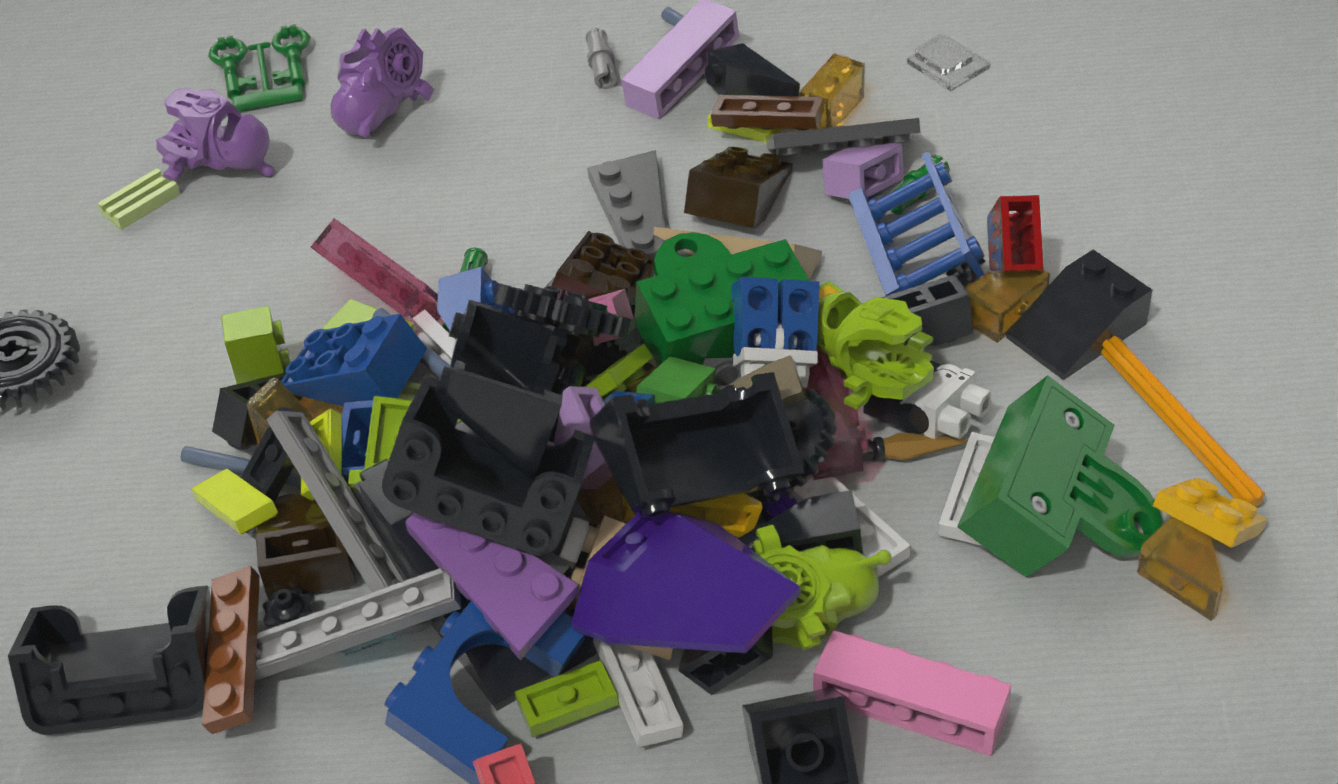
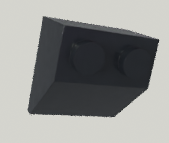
(801, 739)

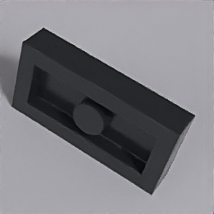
(269, 465)

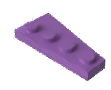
(507, 585)

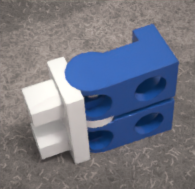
(775, 323)

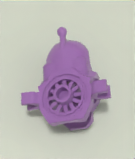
(376, 78)
(201, 139)

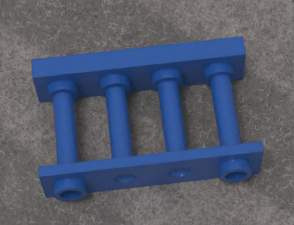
(880, 235)

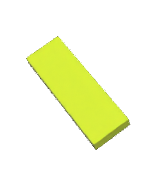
(234, 501)

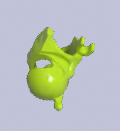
(870, 348)
(832, 587)

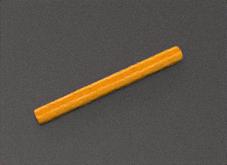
(1182, 422)

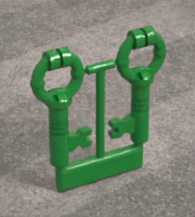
(267, 97)

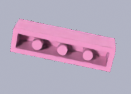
(914, 692)

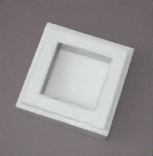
(574, 542)

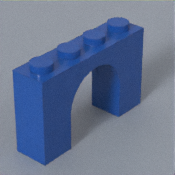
(430, 712)

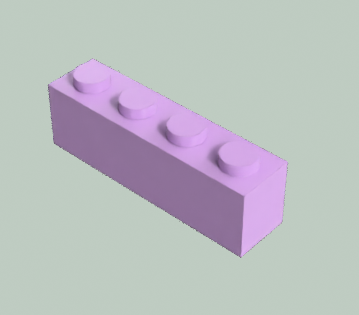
(679, 58)

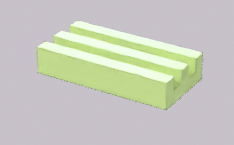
(138, 199)

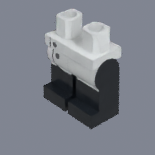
(938, 406)

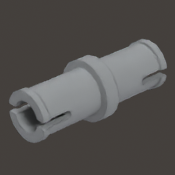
(601, 58)

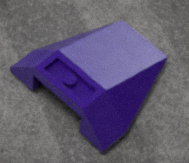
(680, 587)

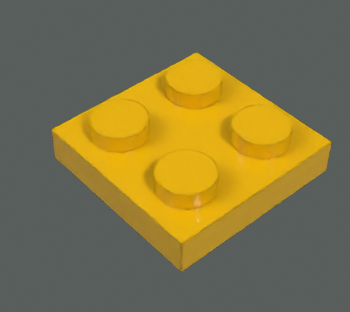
(1211, 513)

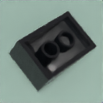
(1079, 312)

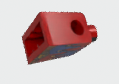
(1015, 237)

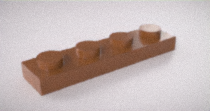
(231, 650)

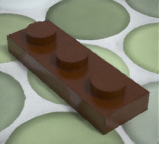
(767, 112)

